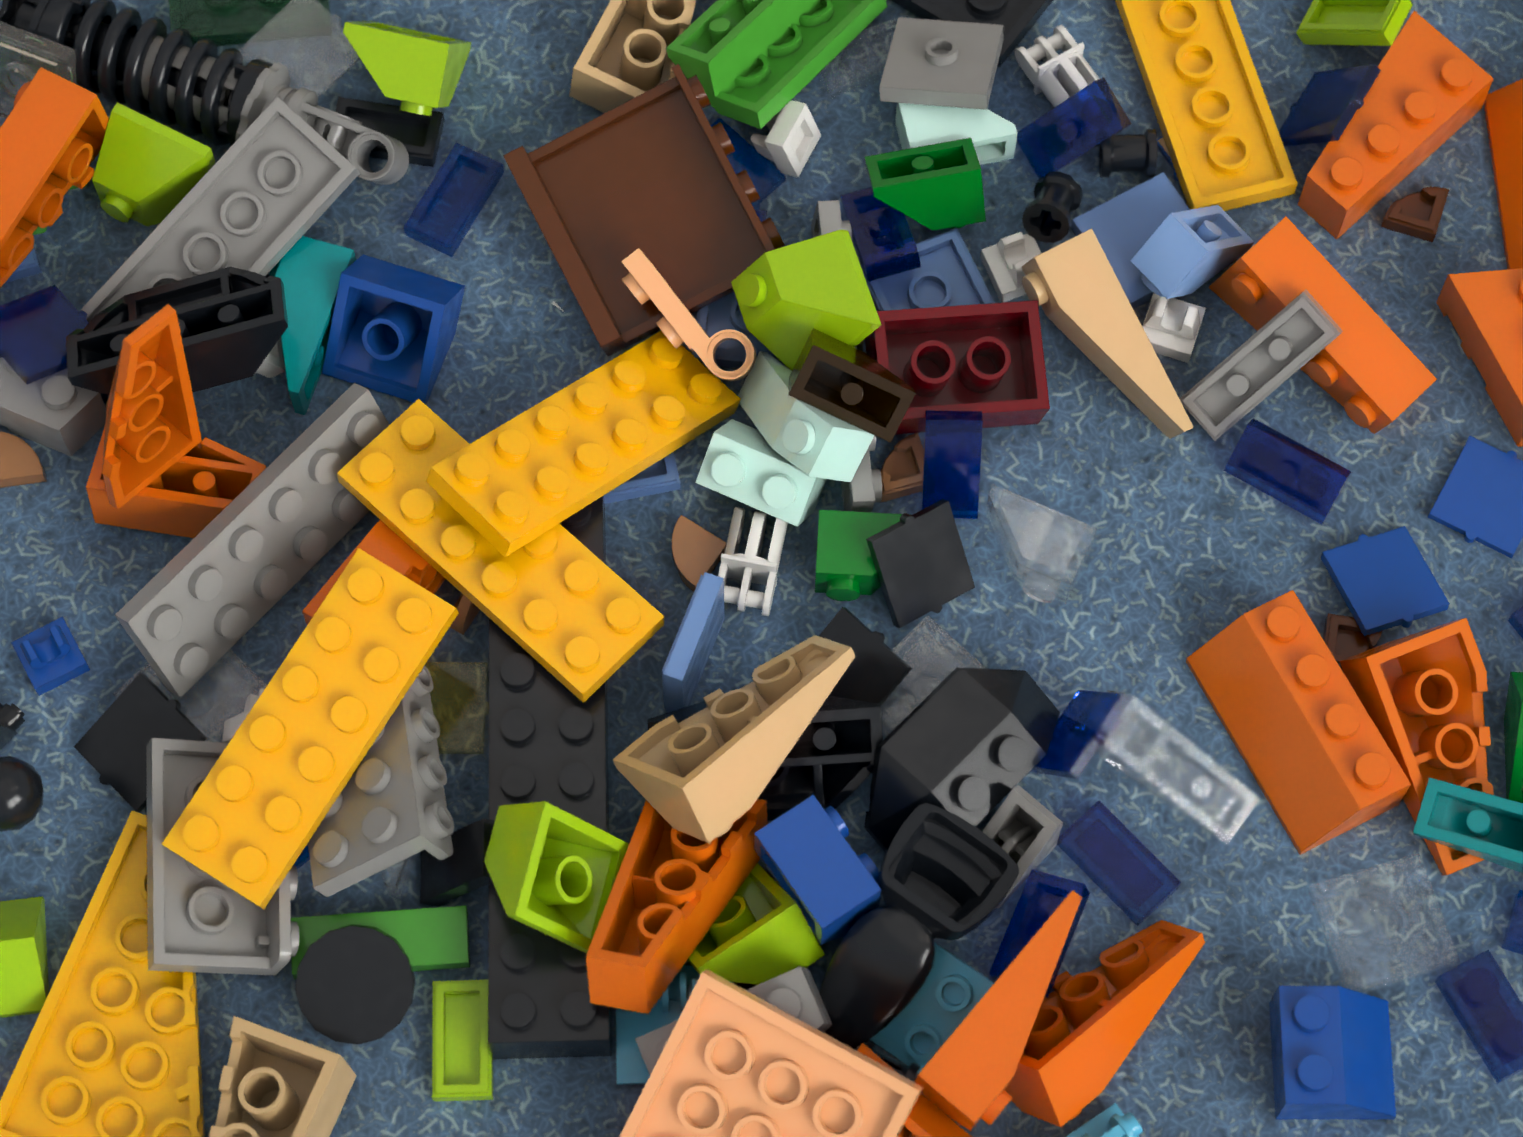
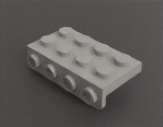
(390, 802)
(191, 915)

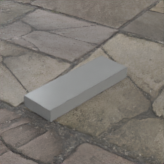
(1260, 365)

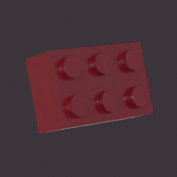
(966, 361)

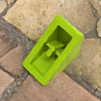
(23, 957)

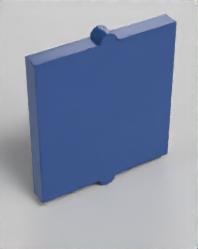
(1484, 497)
(1384, 581)

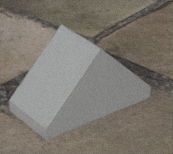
(1024, 832)

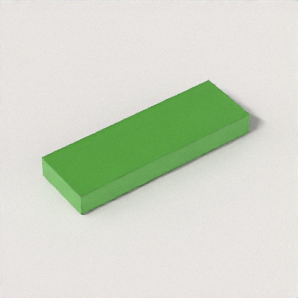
(430, 936)

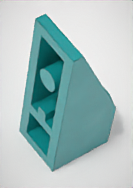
(311, 285)
(1472, 823)

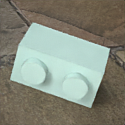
(750, 471)

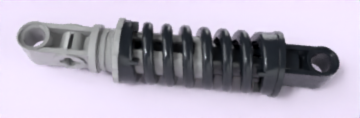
(189, 81)

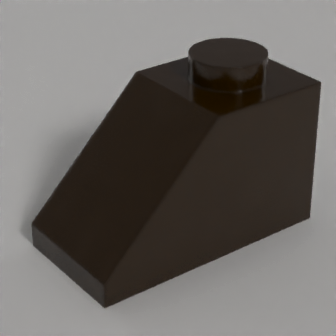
(850, 386)

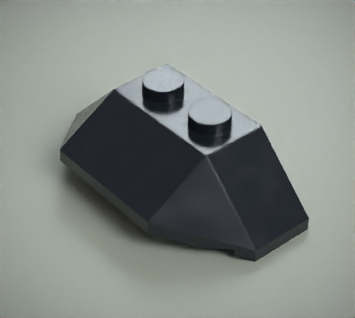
(224, 320)
(960, 748)
(827, 759)

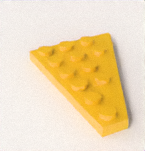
(112, 1038)

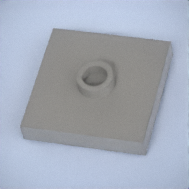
(942, 63)

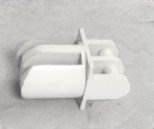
(1059, 74)
(750, 566)

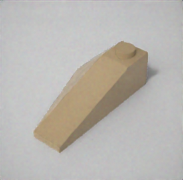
(1093, 311)
(723, 757)

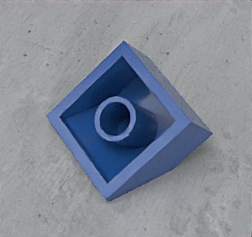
(391, 328)
(1331, 1054)

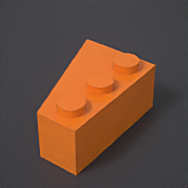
(1489, 321)
(183, 496)

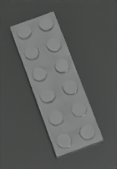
(241, 210)
(253, 548)

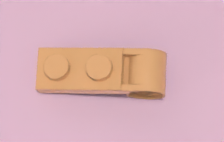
(678, 322)

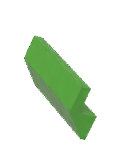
(766, 51)

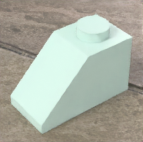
(929, 124)

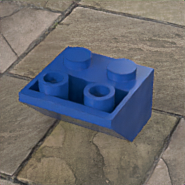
(819, 868)

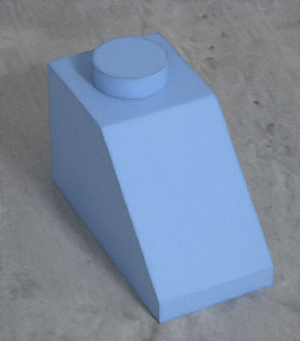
(1190, 250)

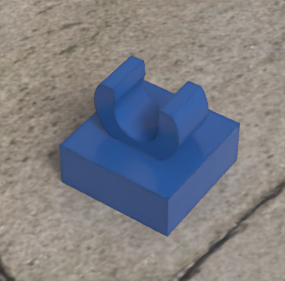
(50, 656)

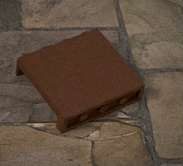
(651, 182)

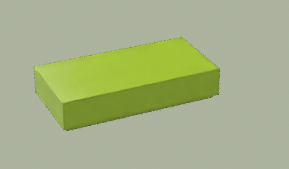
(1353, 22)
(460, 1041)

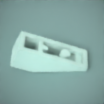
(797, 431)

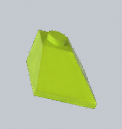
(410, 63)
(146, 167)
(806, 288)
(553, 870)
(757, 935)

